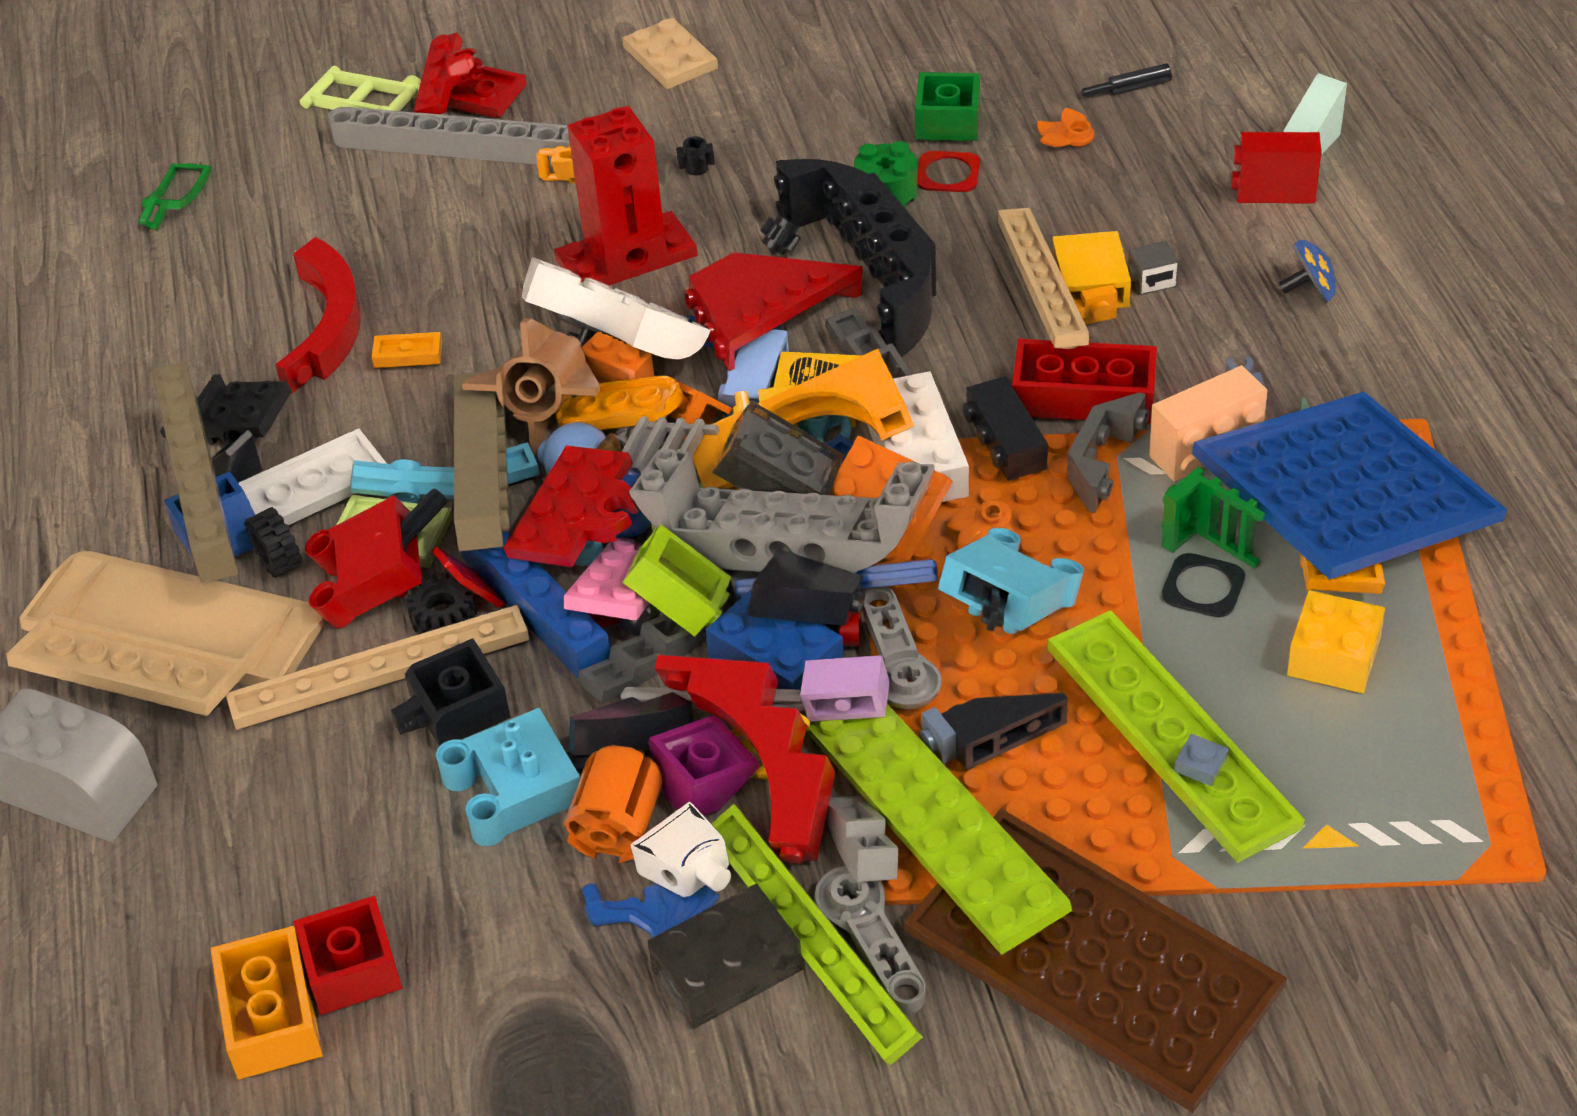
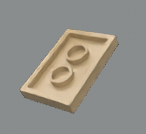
(670, 53)

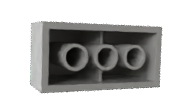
(71, 764)

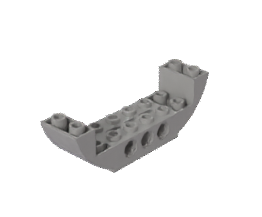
(749, 526)

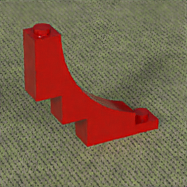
(744, 698)

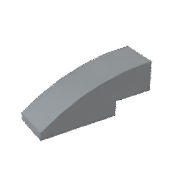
(862, 839)

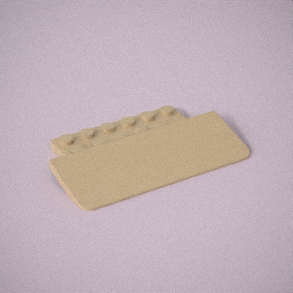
(159, 632)

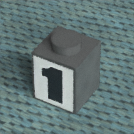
(1153, 267)

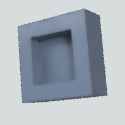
(938, 735)
(1201, 759)

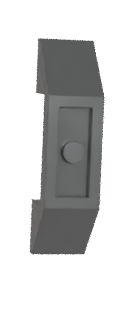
(1114, 419)

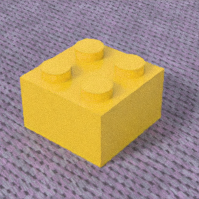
(1336, 641)

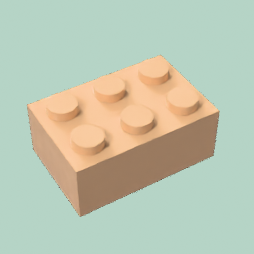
(1203, 412)

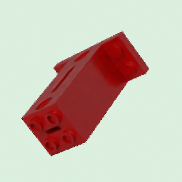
(620, 203)

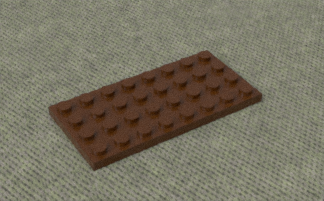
(1116, 972)

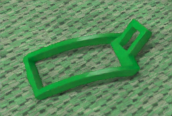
(154, 198)

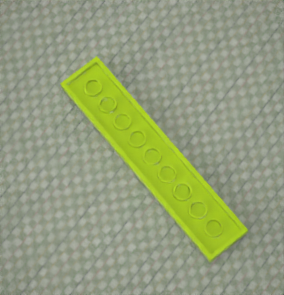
(944, 827)

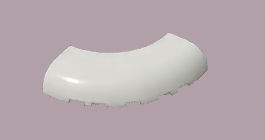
(613, 311)

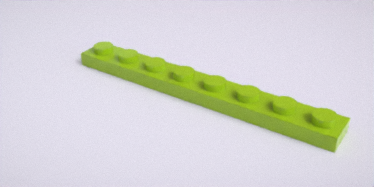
(820, 941)

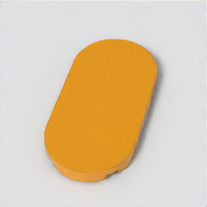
(623, 403)

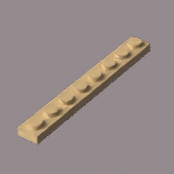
(1043, 279)
(369, 668)

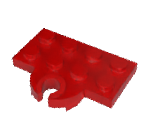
(575, 507)

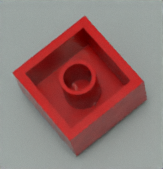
(347, 955)

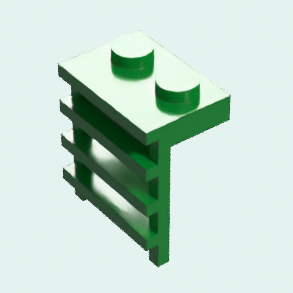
(1194, 509)

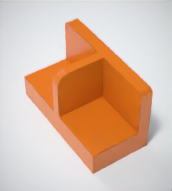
(698, 406)

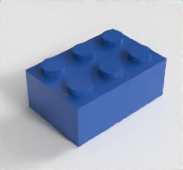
(771, 641)

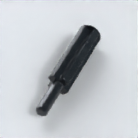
(1132, 80)

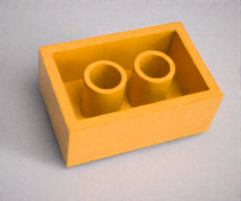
(265, 1003)

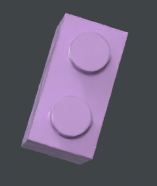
(845, 688)

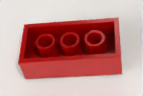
(1074, 380)

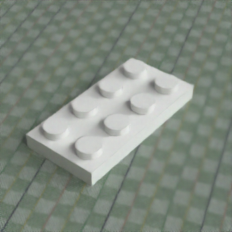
(311, 479)

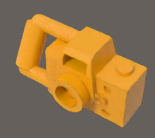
(560, 161)

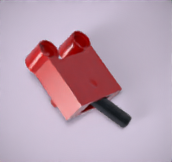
(371, 556)

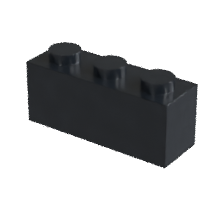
(1005, 428)

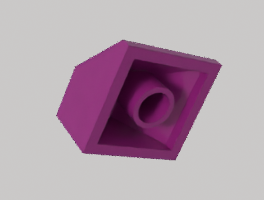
(701, 764)

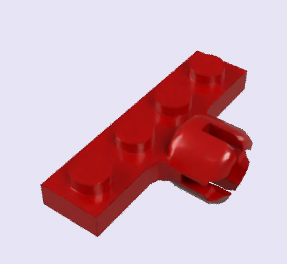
(445, 69)

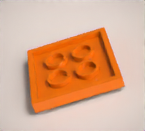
(866, 474)

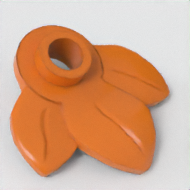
(1072, 130)
(974, 522)

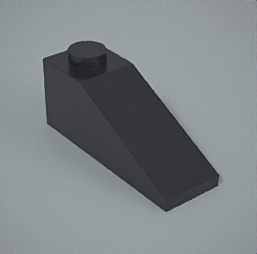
(998, 724)

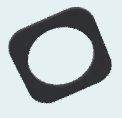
(1218, 609)

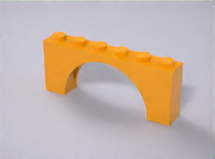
(854, 390)

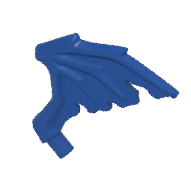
(657, 913)

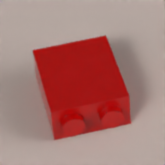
(1277, 167)

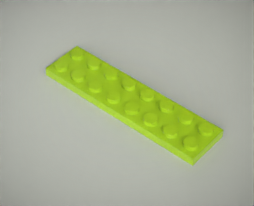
(1158, 718)

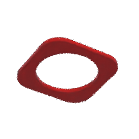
(966, 185)

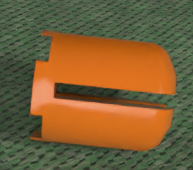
(613, 802)

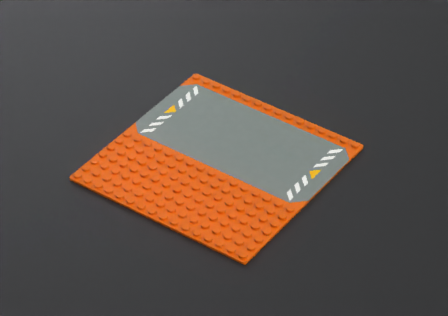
(1390, 781)

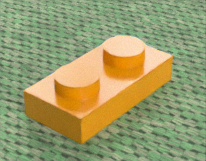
(407, 349)

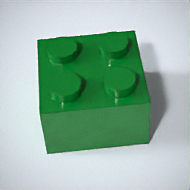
(947, 106)

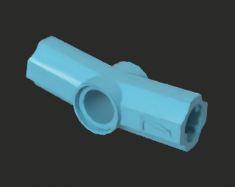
(401, 478)

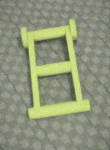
(405, 90)

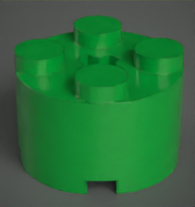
(893, 165)

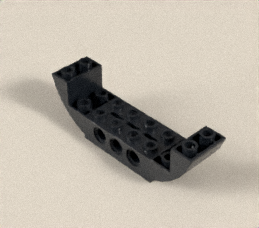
(878, 232)

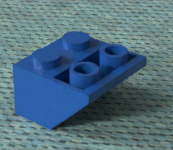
(235, 507)

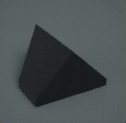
(239, 458)

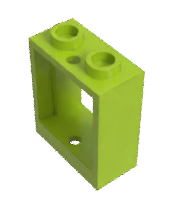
(678, 581)

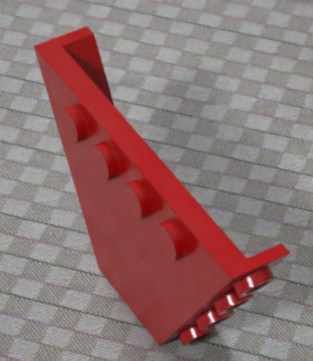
(756, 293)

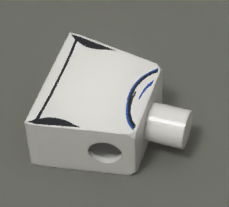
(683, 853)

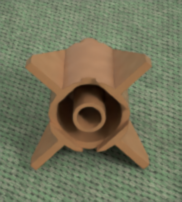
(539, 377)

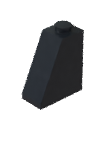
(805, 591)

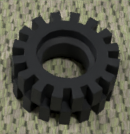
(273, 542)
(435, 593)

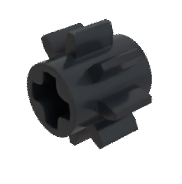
(695, 155)
(780, 234)

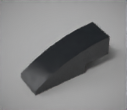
(627, 723)

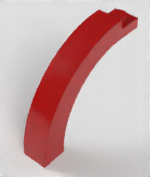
(340, 324)

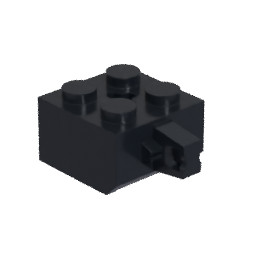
(452, 695)

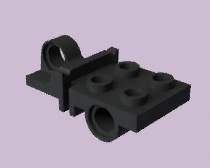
(239, 407)

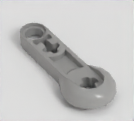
(900, 653)
(870, 932)

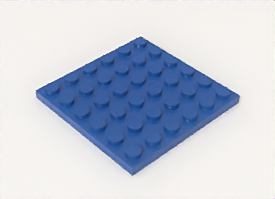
(1348, 484)

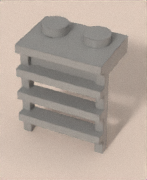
(650, 436)

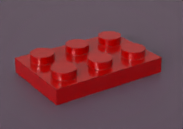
(490, 95)

